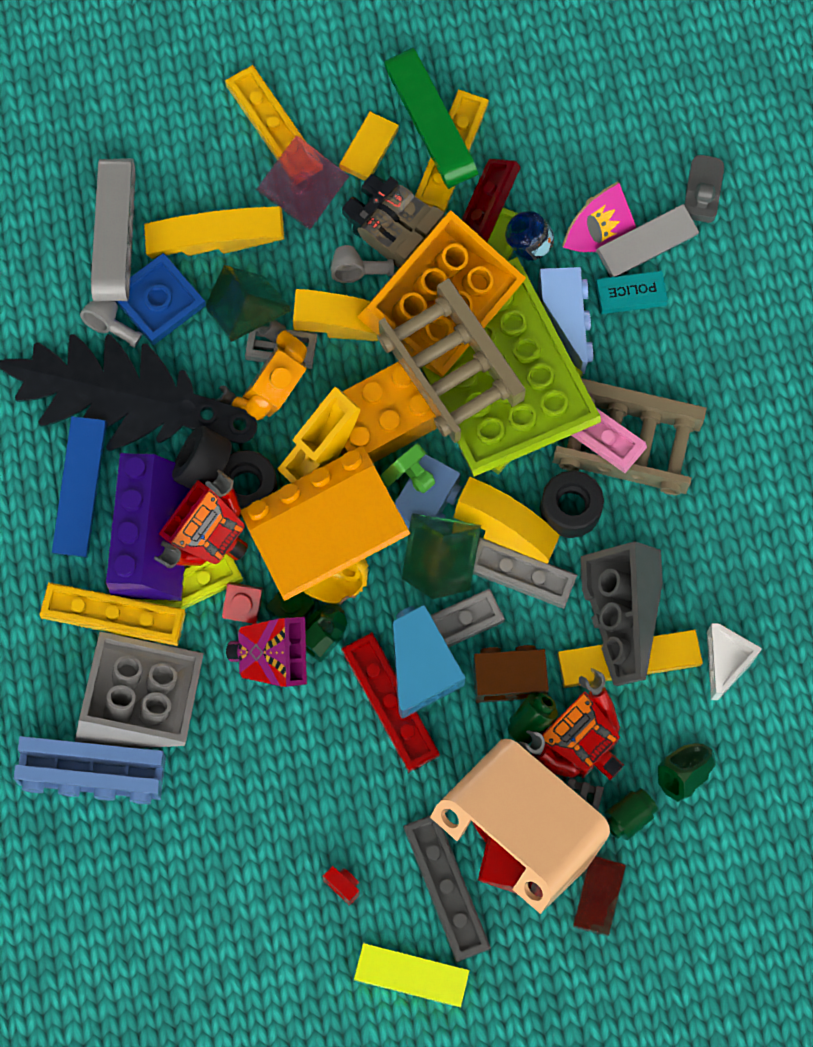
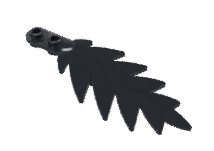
(121, 393)

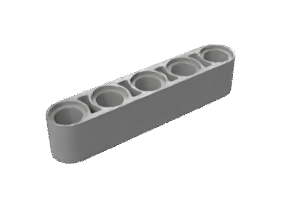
(113, 230)

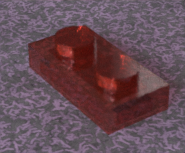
(599, 896)

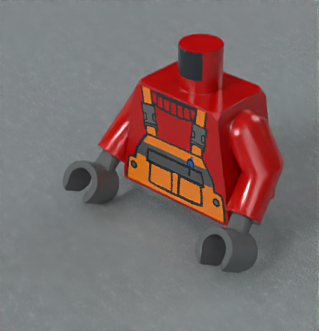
(204, 526)
(581, 735)

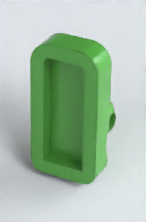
(408, 464)

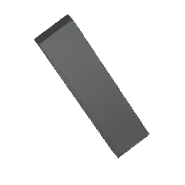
(446, 888)

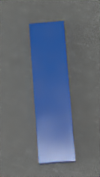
(79, 487)

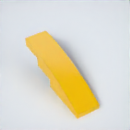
(214, 230)

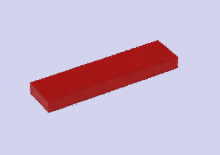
(380, 688)

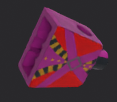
(272, 652)

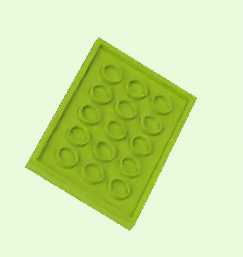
(554, 398)

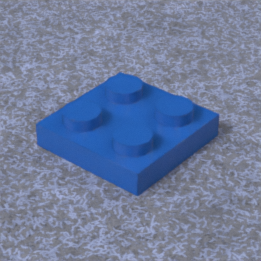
(160, 299)

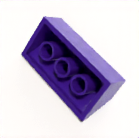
(142, 506)

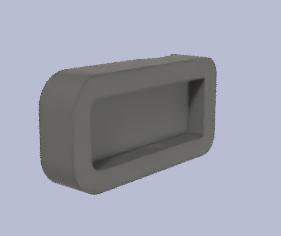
(704, 188)

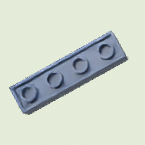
(90, 769)

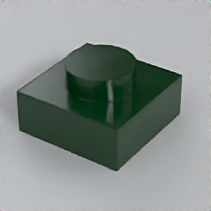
(296, 606)

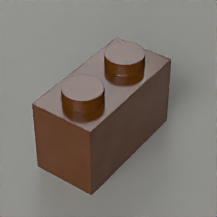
(509, 674)

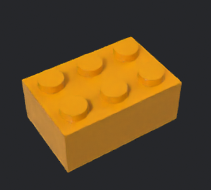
(390, 413)

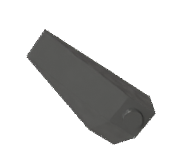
(625, 600)

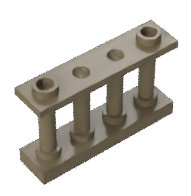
(467, 330)
(652, 411)

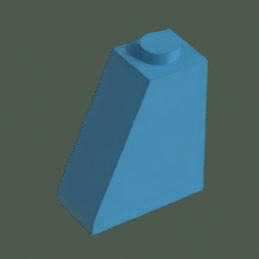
(422, 662)

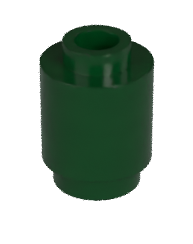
(533, 714)
(630, 814)

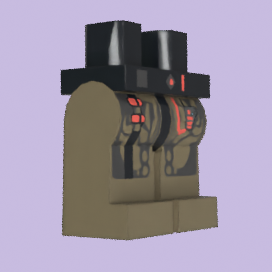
(392, 220)

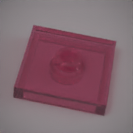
(302, 182)

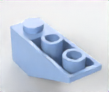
(562, 298)

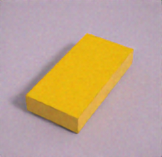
(369, 146)

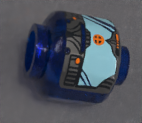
(529, 235)

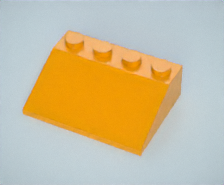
(471, 265)
(324, 522)

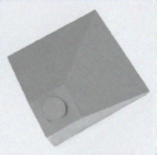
(138, 694)

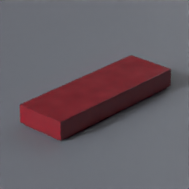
(490, 196)

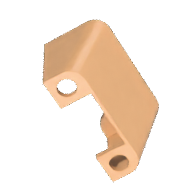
(530, 817)

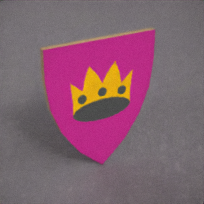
(600, 221)

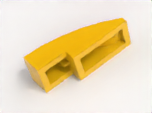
(331, 315)
(321, 436)
(506, 521)

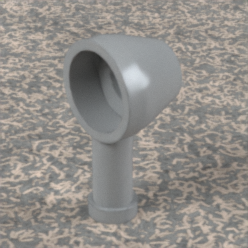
(349, 267)
(101, 318)

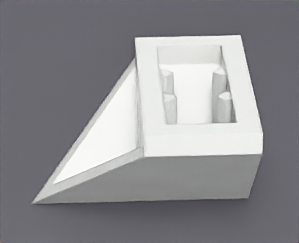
(728, 658)

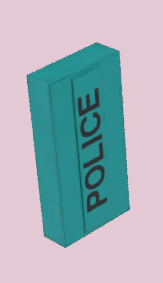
(631, 292)

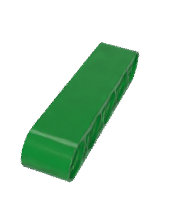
(431, 118)

